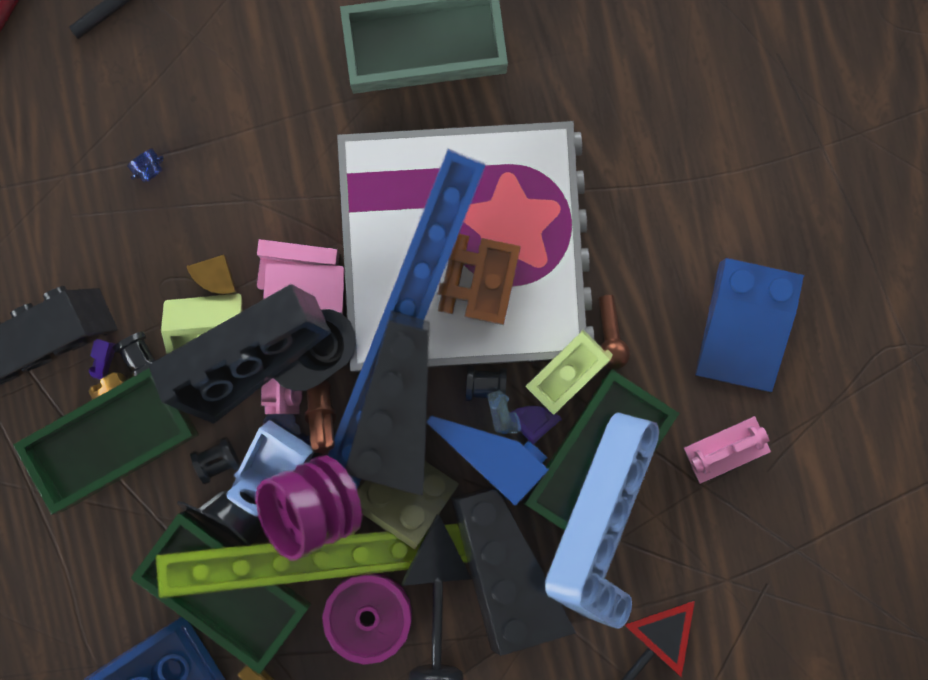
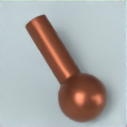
(611, 334)

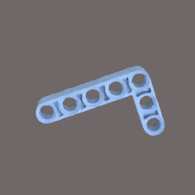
(599, 520)

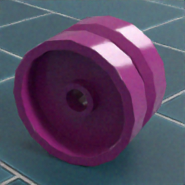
(382, 636)

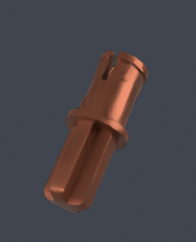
(320, 418)

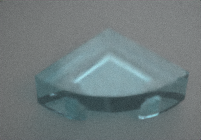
(503, 420)

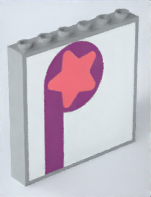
(521, 200)

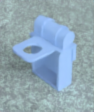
(269, 454)

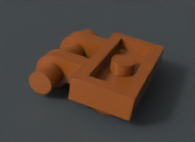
(491, 281)

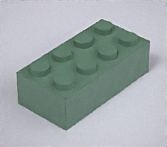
(422, 42)

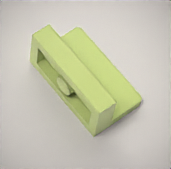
(192, 317)
(568, 372)

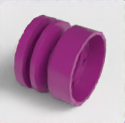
(308, 507)

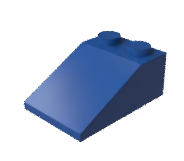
(748, 324)
(500, 460)
(166, 655)

